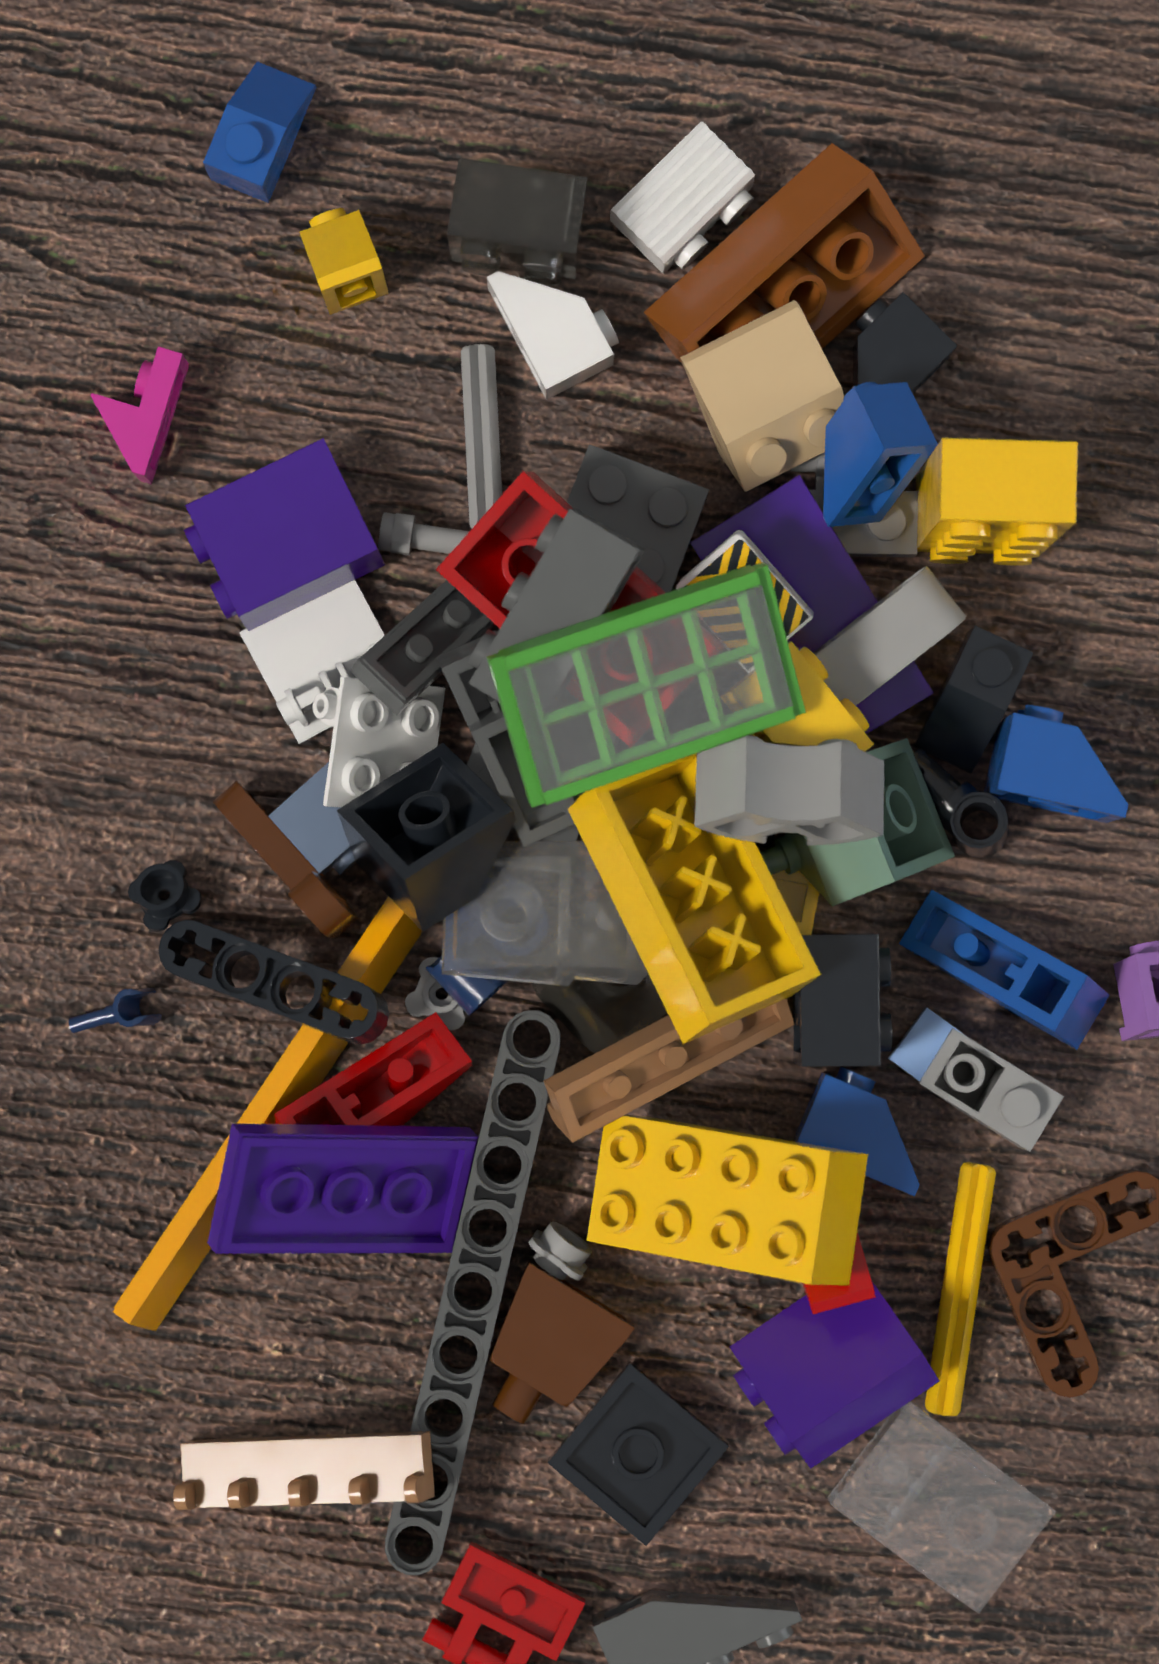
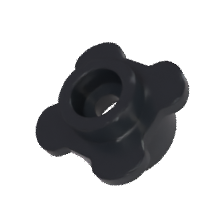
(154, 882)

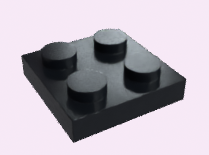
(638, 1453)

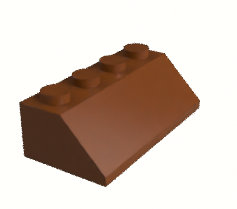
(817, 241)

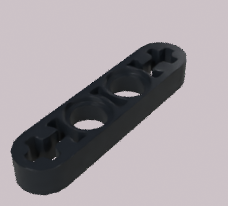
(272, 982)

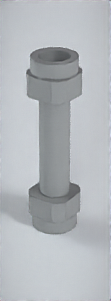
(401, 534)

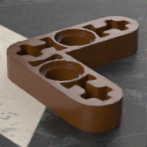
(308, 887)
(1044, 1273)

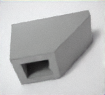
(991, 1090)

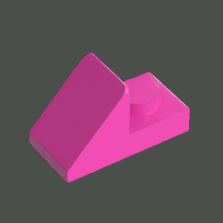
(144, 429)

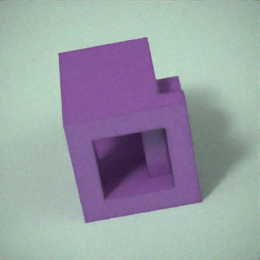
(1139, 991)

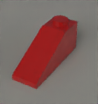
(387, 1083)

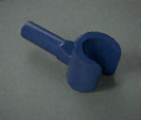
(123, 1010)

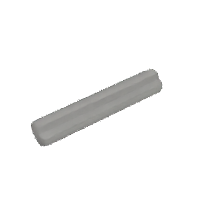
(481, 429)

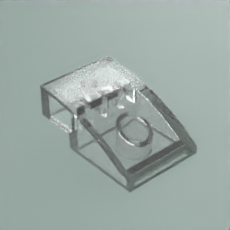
(541, 922)
(941, 1505)

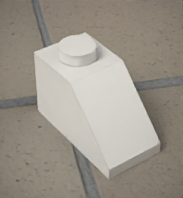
(554, 332)

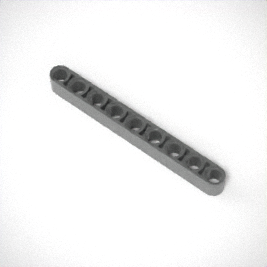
(490, 1260)

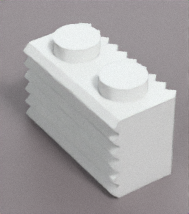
(684, 199)

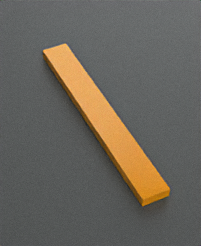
(295, 1074)

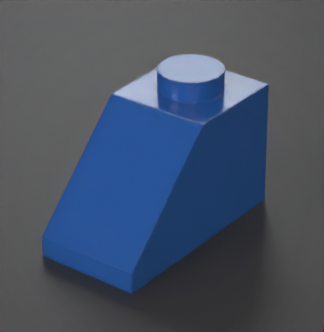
(258, 131)
(872, 452)
(852, 1119)

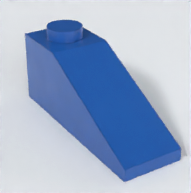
(1005, 969)

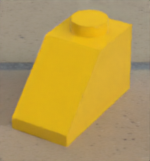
(343, 259)

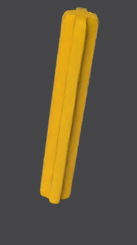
(960, 1287)

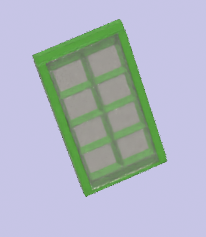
(647, 684)

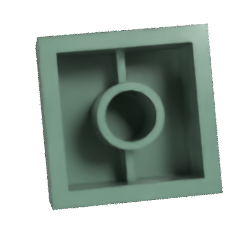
(910, 841)

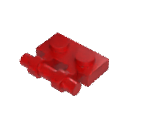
(509, 1601)

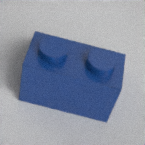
(1051, 768)

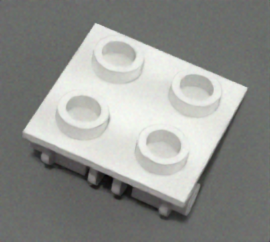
(311, 651)
(371, 739)

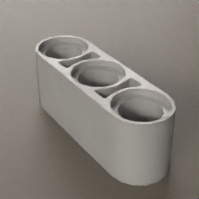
(889, 636)

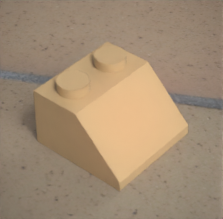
(765, 394)

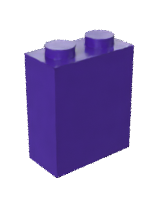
(282, 536)
(830, 1373)

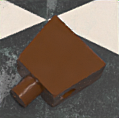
(552, 1342)

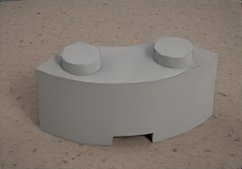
(765, 788)

